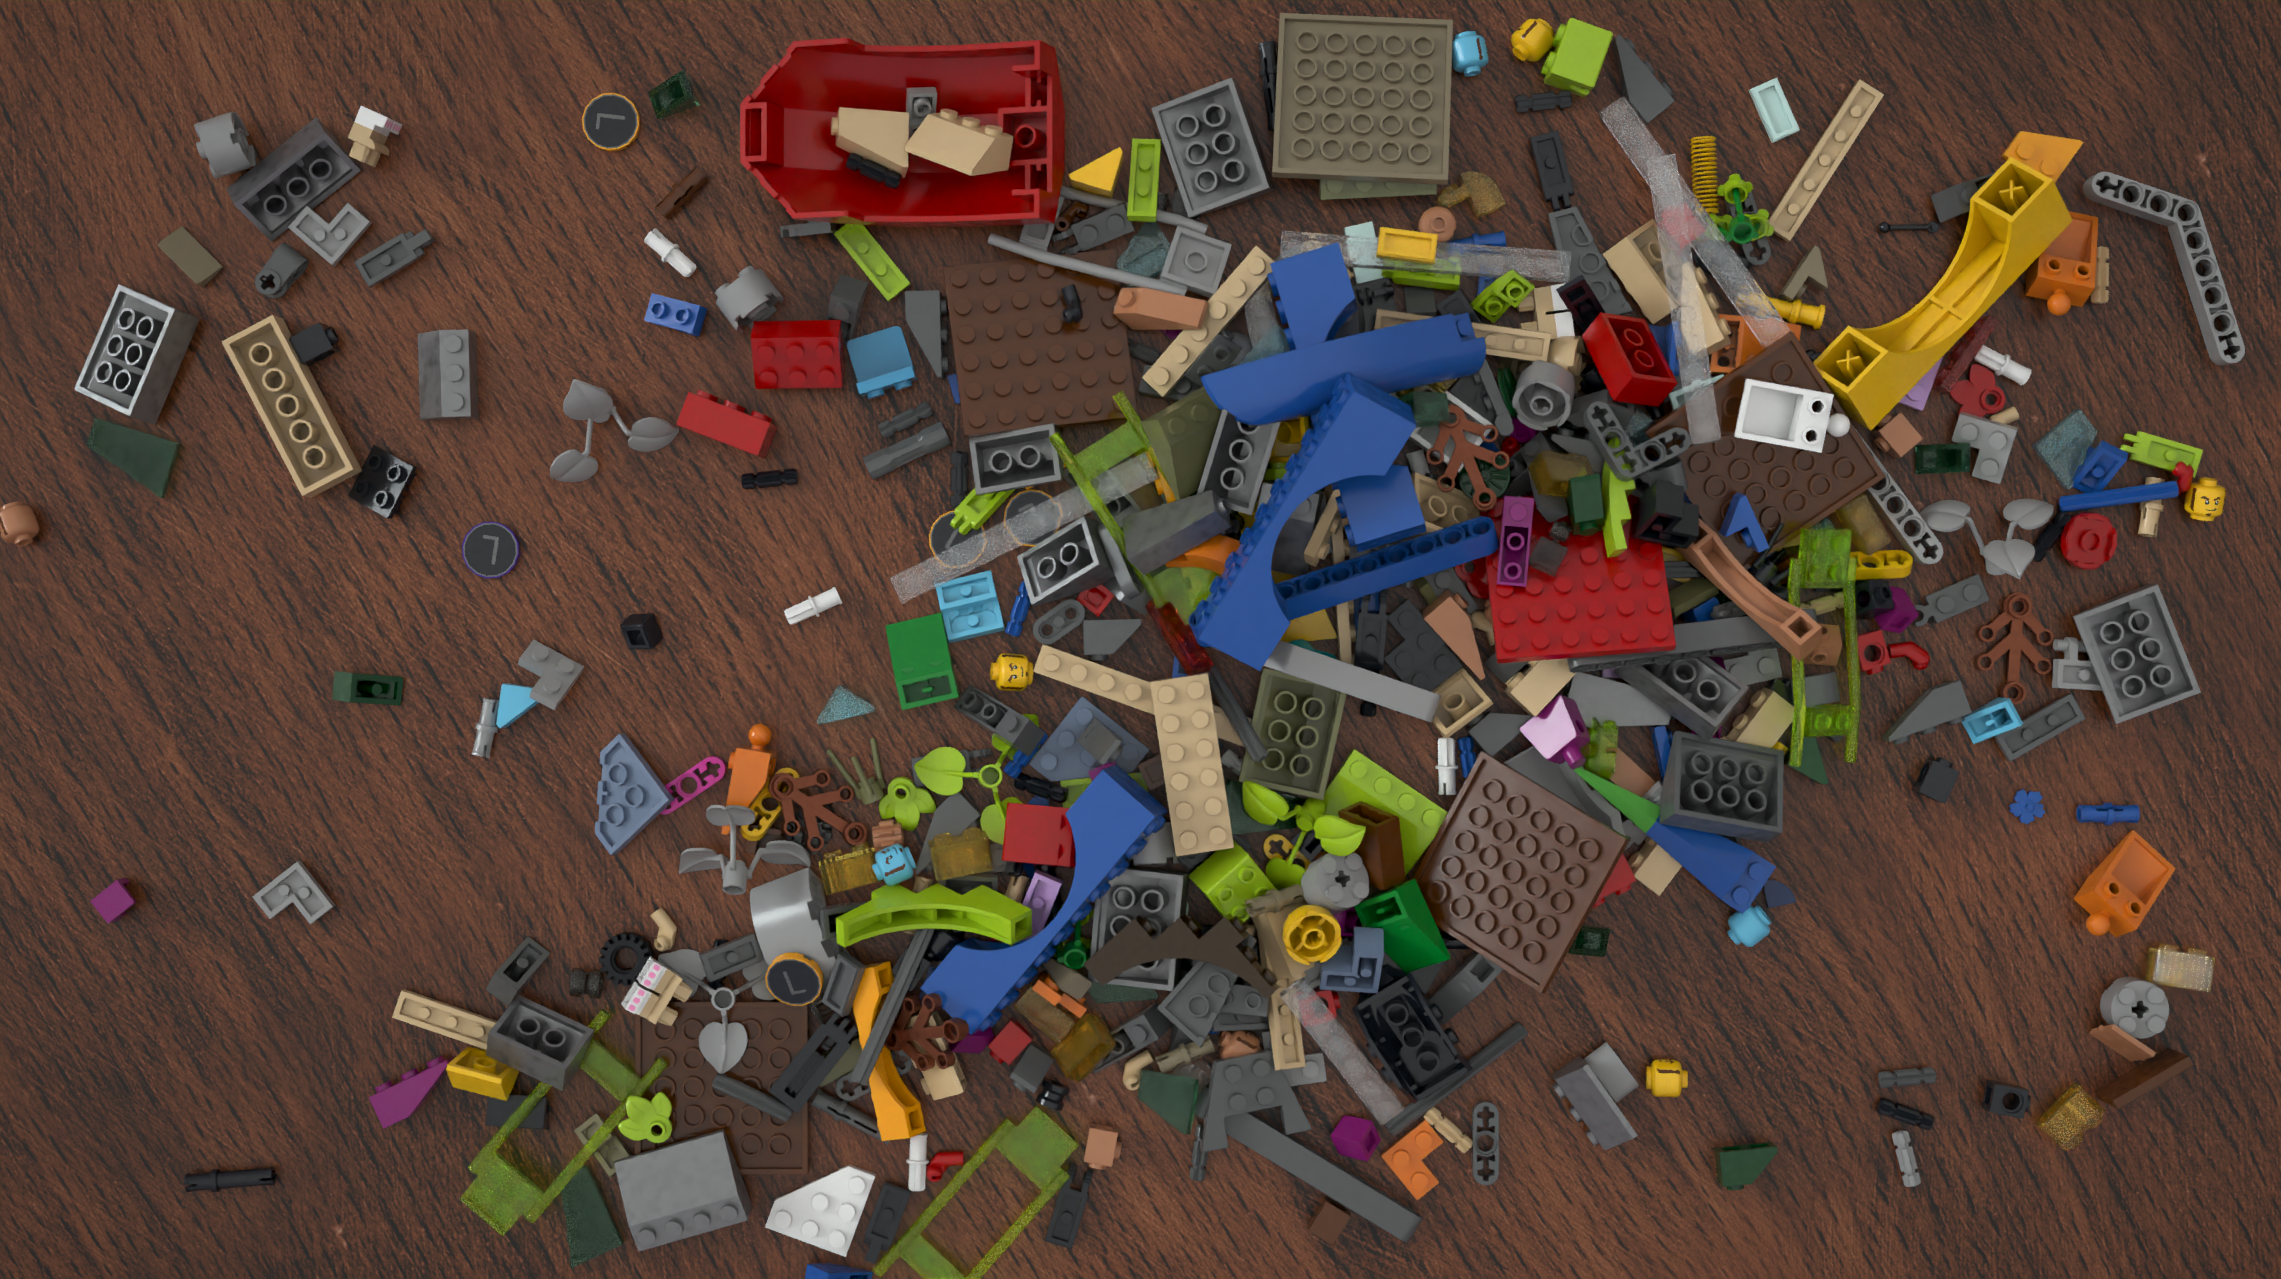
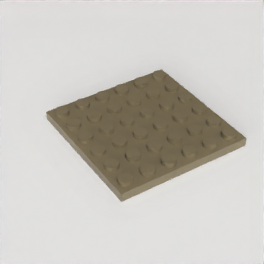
(1363, 98)

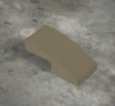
(610, 1149)

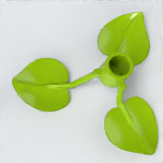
(943, 774)
(1336, 834)

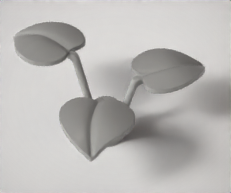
(596, 405)
(2000, 556)
(734, 871)
(718, 1042)

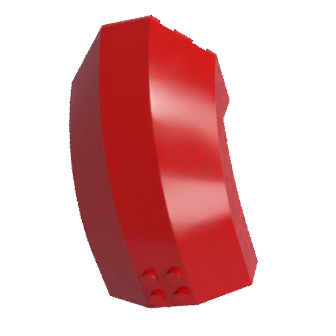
(1001, 84)

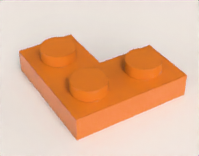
(1051, 992)
(1406, 1158)

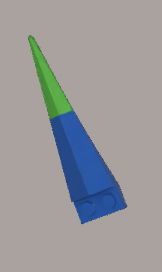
(1718, 863)

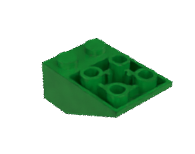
(922, 661)
(1407, 924)

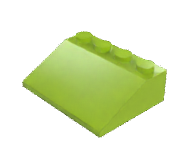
(1367, 782)

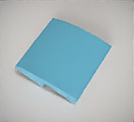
(970, 607)

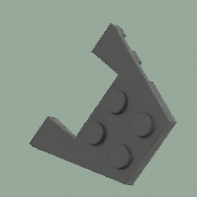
(1244, 1086)

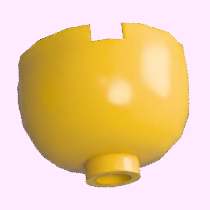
(1311, 934)

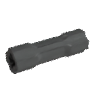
(888, 459)

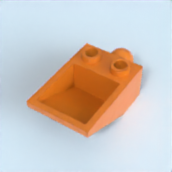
(2066, 267)
(1742, 347)
(751, 769)
(2124, 887)

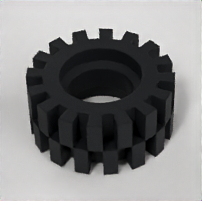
(609, 952)

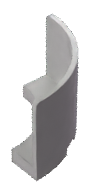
(1567, 785)
(789, 920)

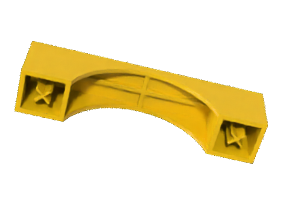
(2005, 233)

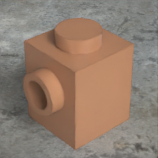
(1896, 435)
(1102, 1146)

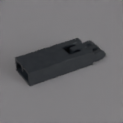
(809, 1066)

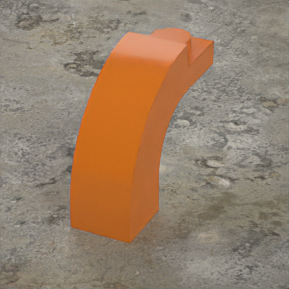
(1208, 555)

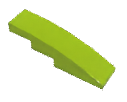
(1615, 506)

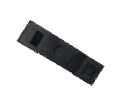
(1580, 301)

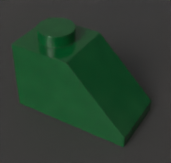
(1585, 505)
(367, 688)
(1742, 1163)

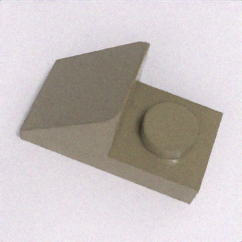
(1809, 270)

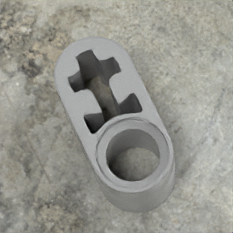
(1611, 1072)

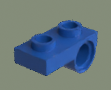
(675, 314)

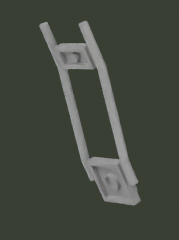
(1191, 264)

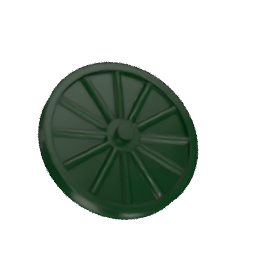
(1507, 386)
(1494, 479)

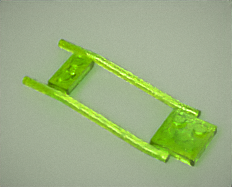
(1826, 563)
(1180, 585)
(1036, 1149)
(505, 1193)

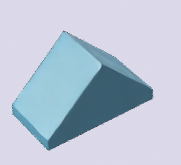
(513, 703)
(1991, 719)

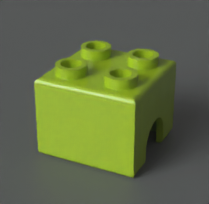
(1576, 57)
(1229, 880)

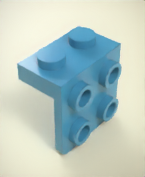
(881, 362)

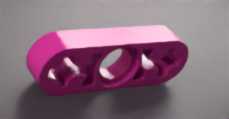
(711, 779)

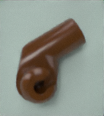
(1066, 218)

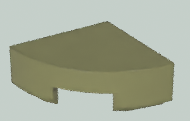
(1425, 589)

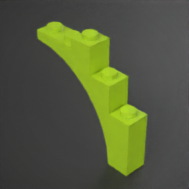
(936, 907)

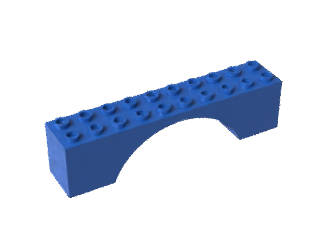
(1316, 305)
(1353, 437)
(1107, 830)

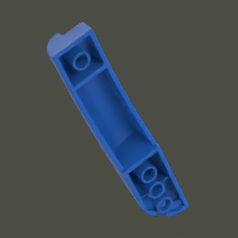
(1388, 358)

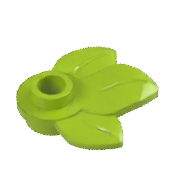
(906, 807)
(644, 1115)

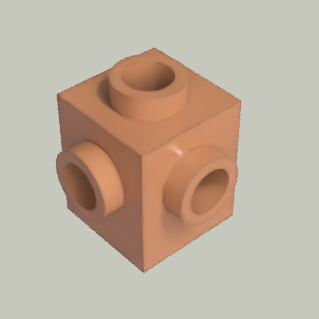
(1829, 650)

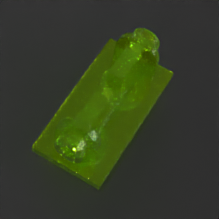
(1602, 737)

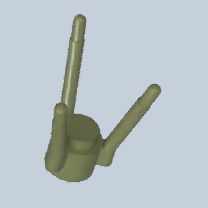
(868, 789)

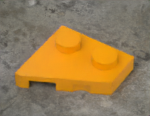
(2043, 152)

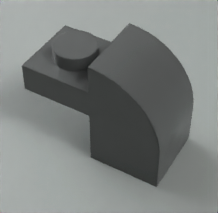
(1820, 688)

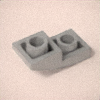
(920, 103)

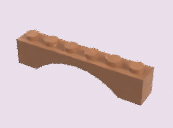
(1780, 619)

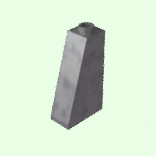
(1173, 529)
(1613, 702)

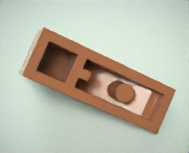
(1159, 310)
(1451, 621)

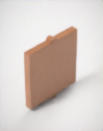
(2122, 1042)

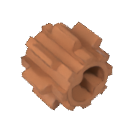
(887, 834)

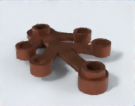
(1465, 453)
(2015, 643)
(813, 808)
(900, 1037)

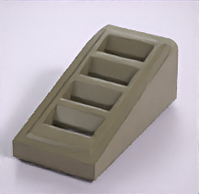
(1067, 978)

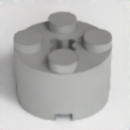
(225, 144)
(748, 298)
(1544, 395)
(1158, 850)
(1335, 882)
(2130, 992)

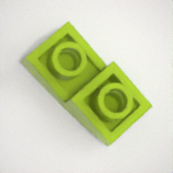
(1501, 294)

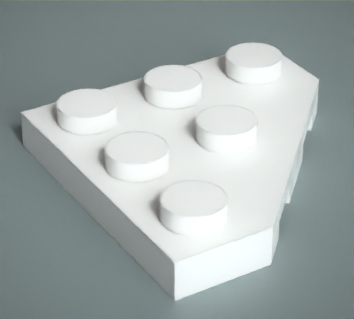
(824, 1209)

